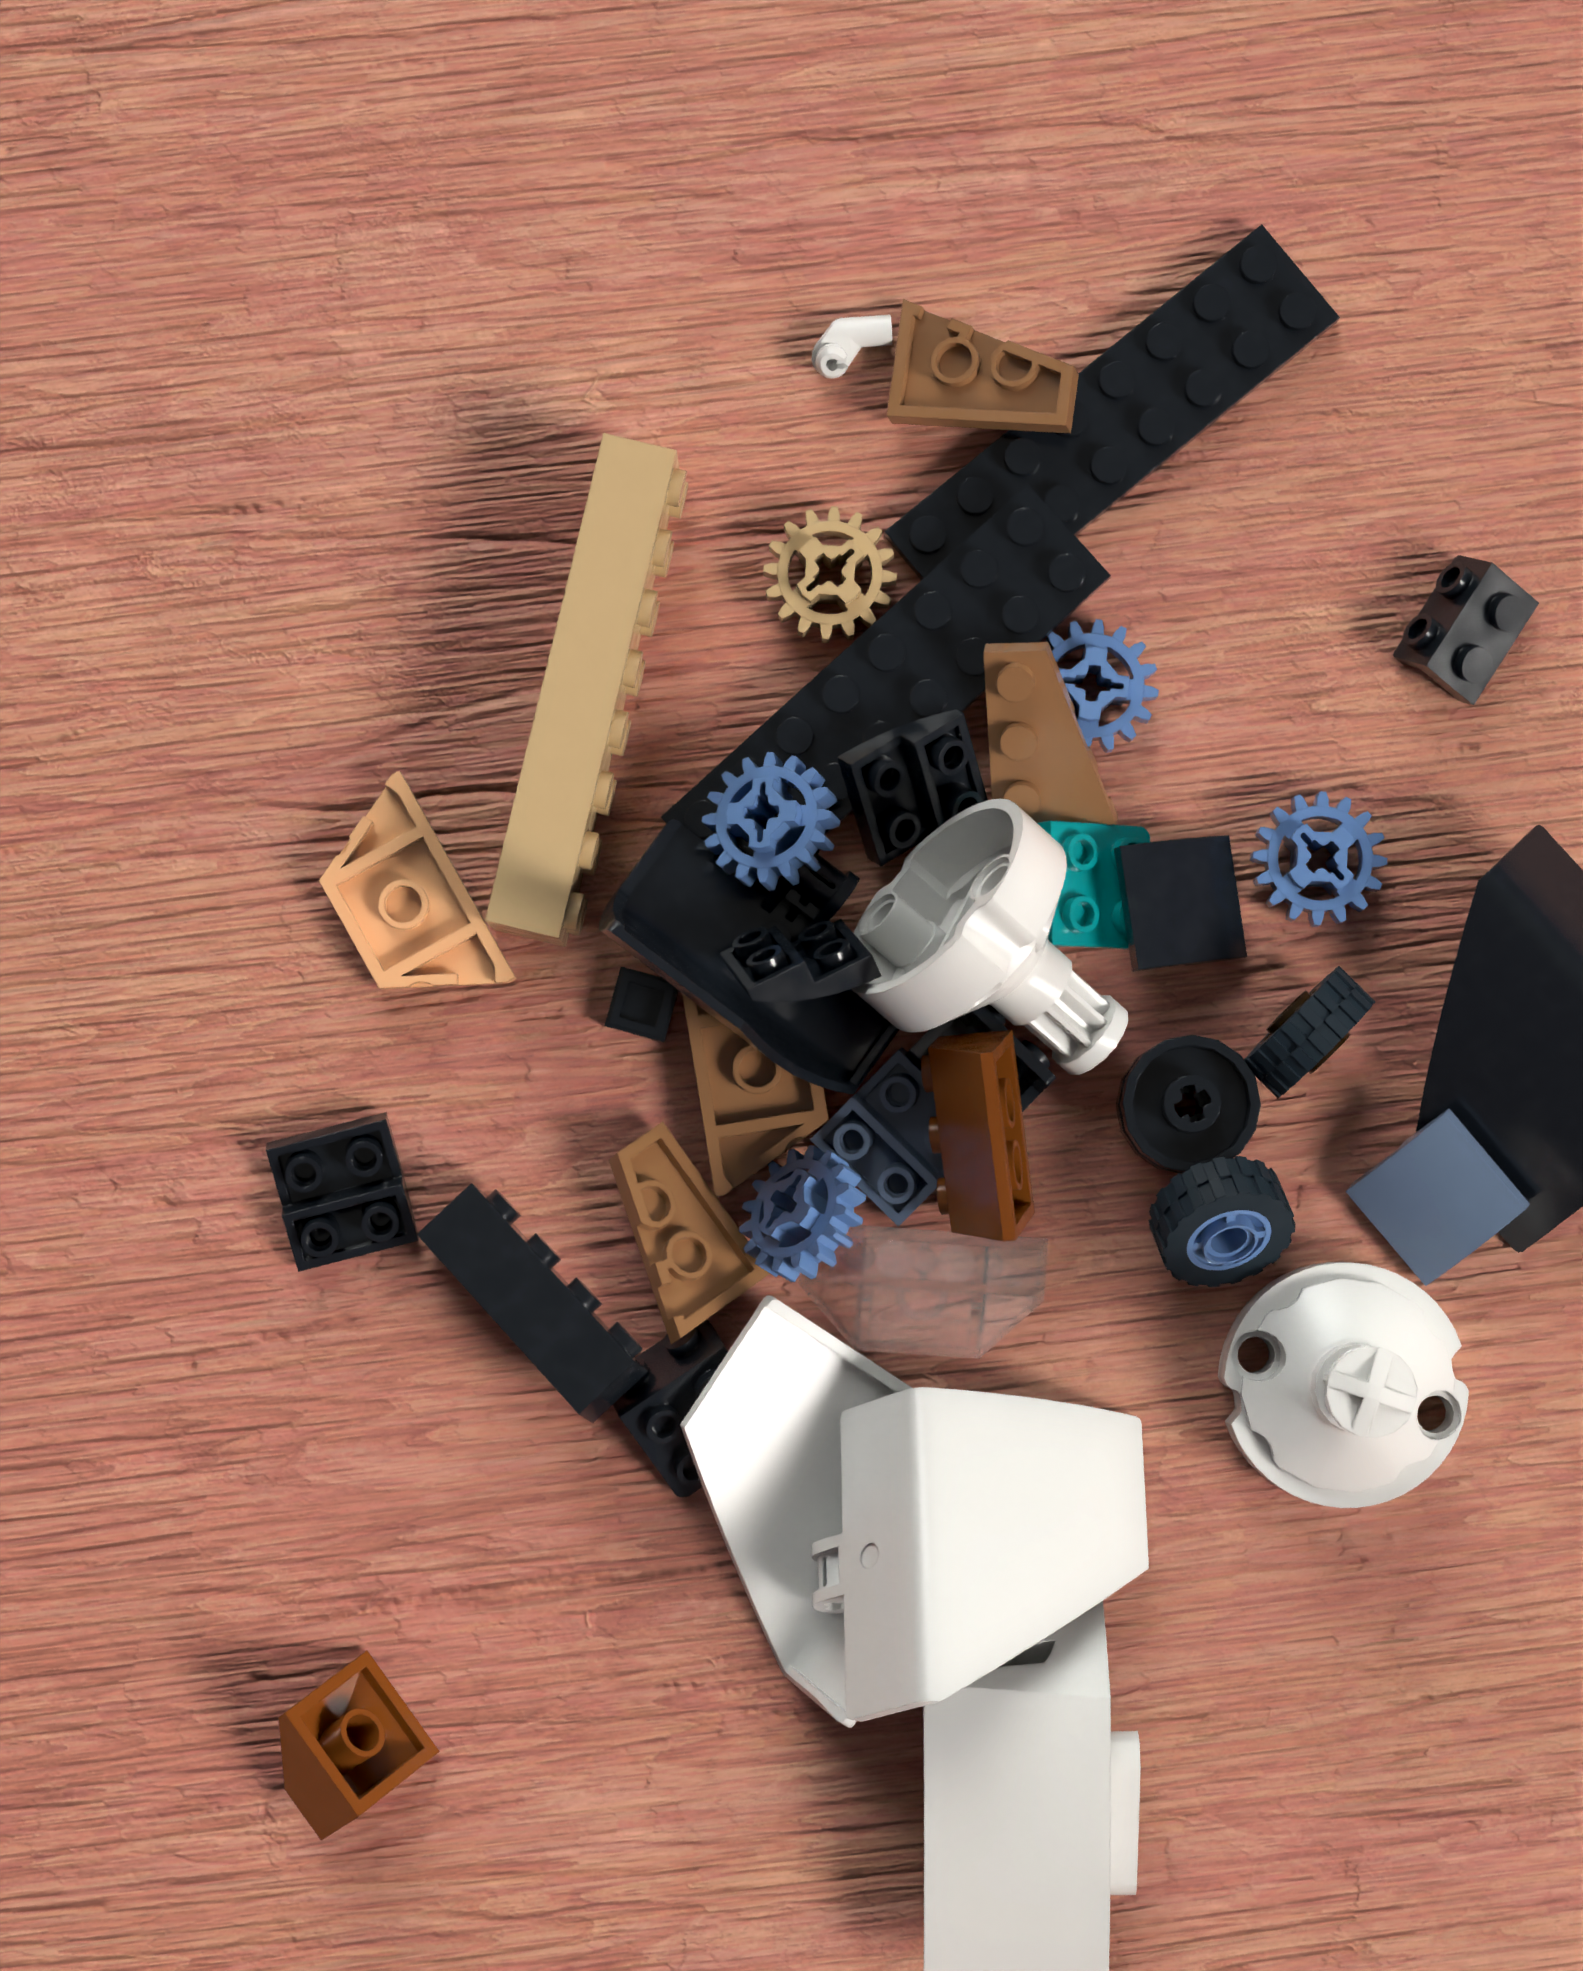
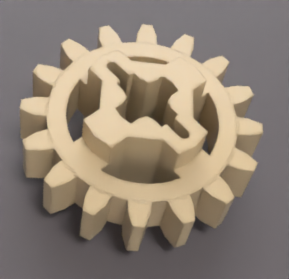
(812, 554)

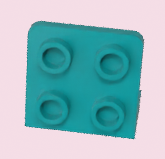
(1090, 900)

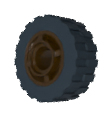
(1308, 1031)

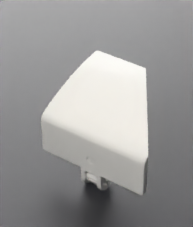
(773, 1478)
(973, 1535)

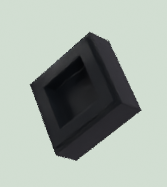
(642, 1005)

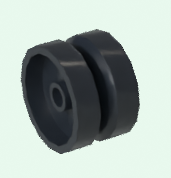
(1216, 1080)

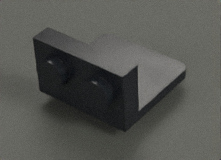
(664, 1397)

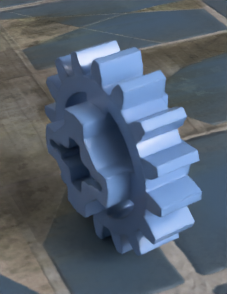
(1119, 688)
(788, 839)
(1339, 879)
(802, 1213)

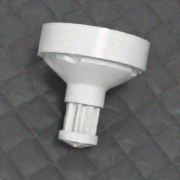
(973, 930)
(1343, 1384)

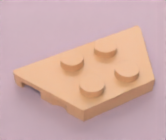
(409, 902)

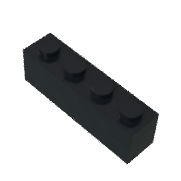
(533, 1302)

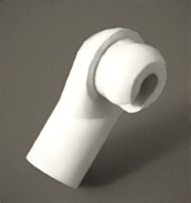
(845, 339)

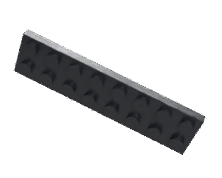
(1136, 401)
(924, 654)

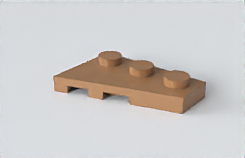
(971, 380)
(1036, 739)
(681, 1232)

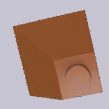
(349, 1746)

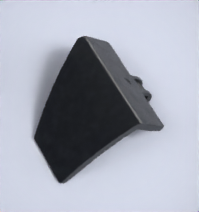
(685, 910)
(1514, 1031)

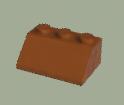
(979, 1134)

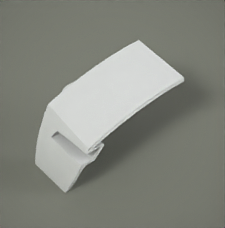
(1029, 1811)

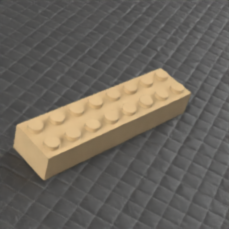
(585, 691)

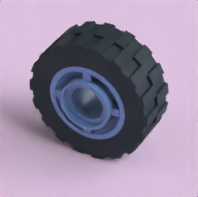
(1221, 1221)

